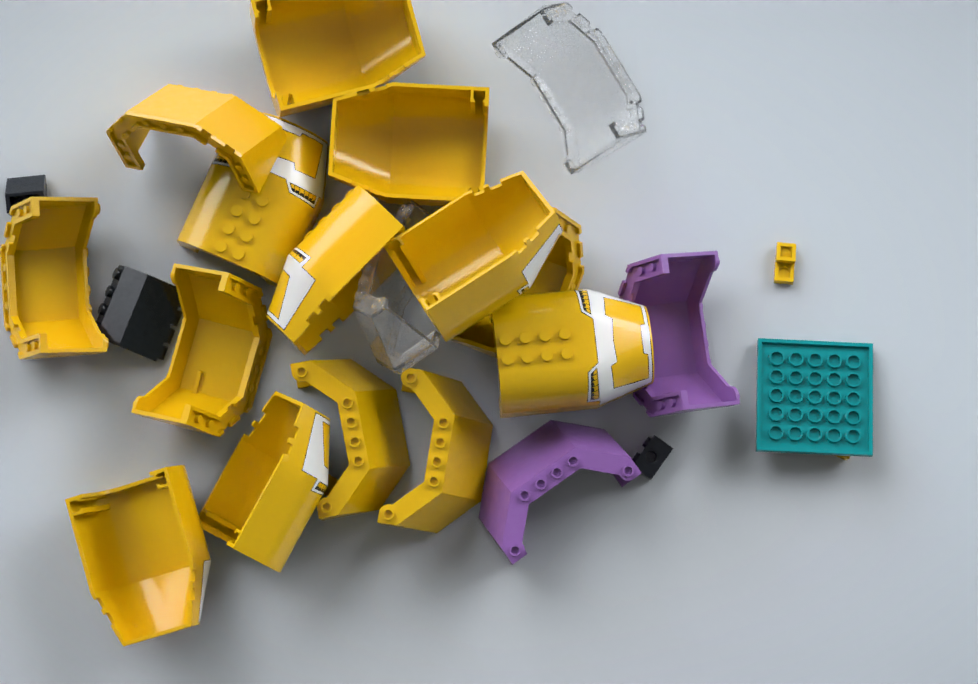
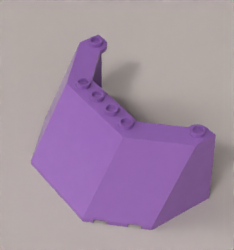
(673, 294)
(538, 466)

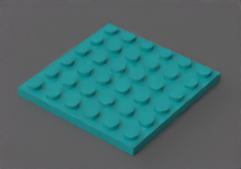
(814, 397)

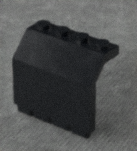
(139, 312)

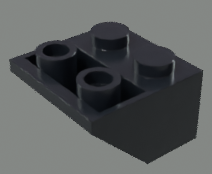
(24, 187)

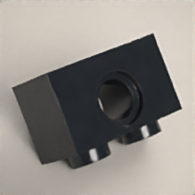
(661, 451)

